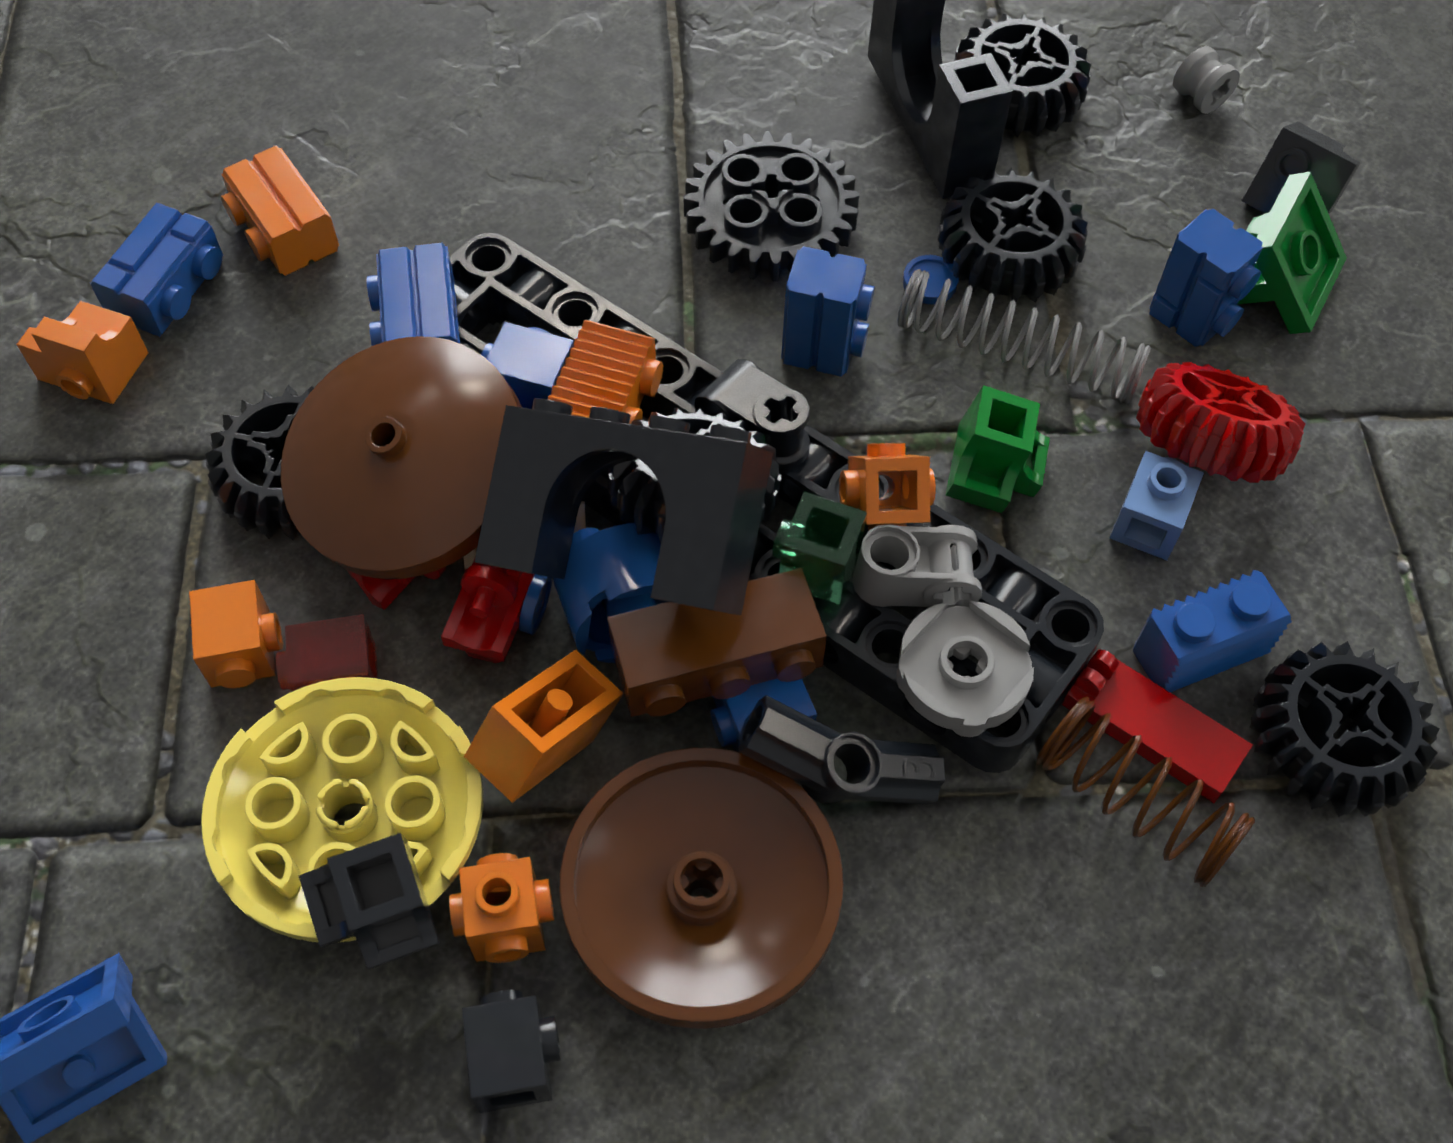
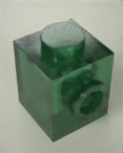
(822, 542)

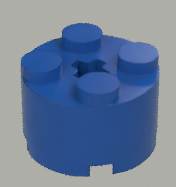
(606, 577)

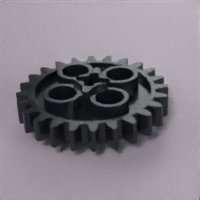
(768, 203)

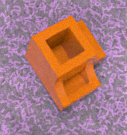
(86, 353)

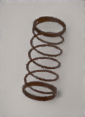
(1068, 730)

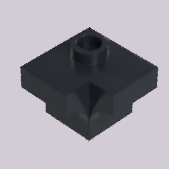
(1301, 151)
(375, 898)

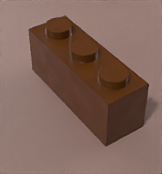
(692, 652)

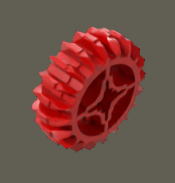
(1220, 422)

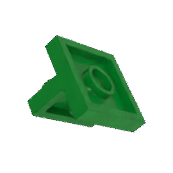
(1298, 254)

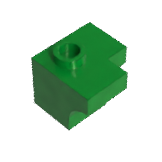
(997, 451)

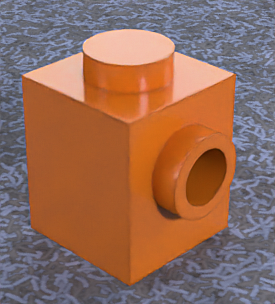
(234, 634)

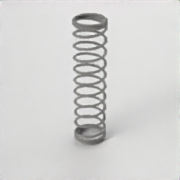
(911, 308)

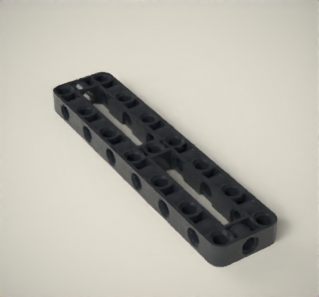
(510, 284)

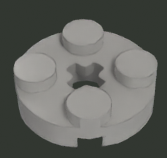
(967, 702)

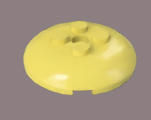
(310, 756)

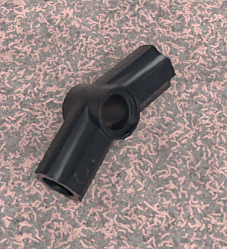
(806, 753)

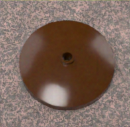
(396, 456)
(687, 826)

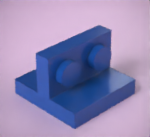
(74, 1049)

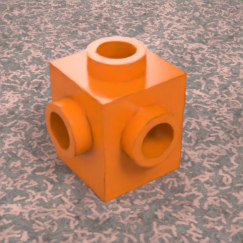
(909, 485)
(505, 930)

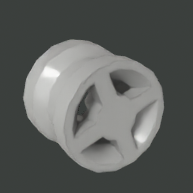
(1206, 79)

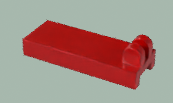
(1166, 723)

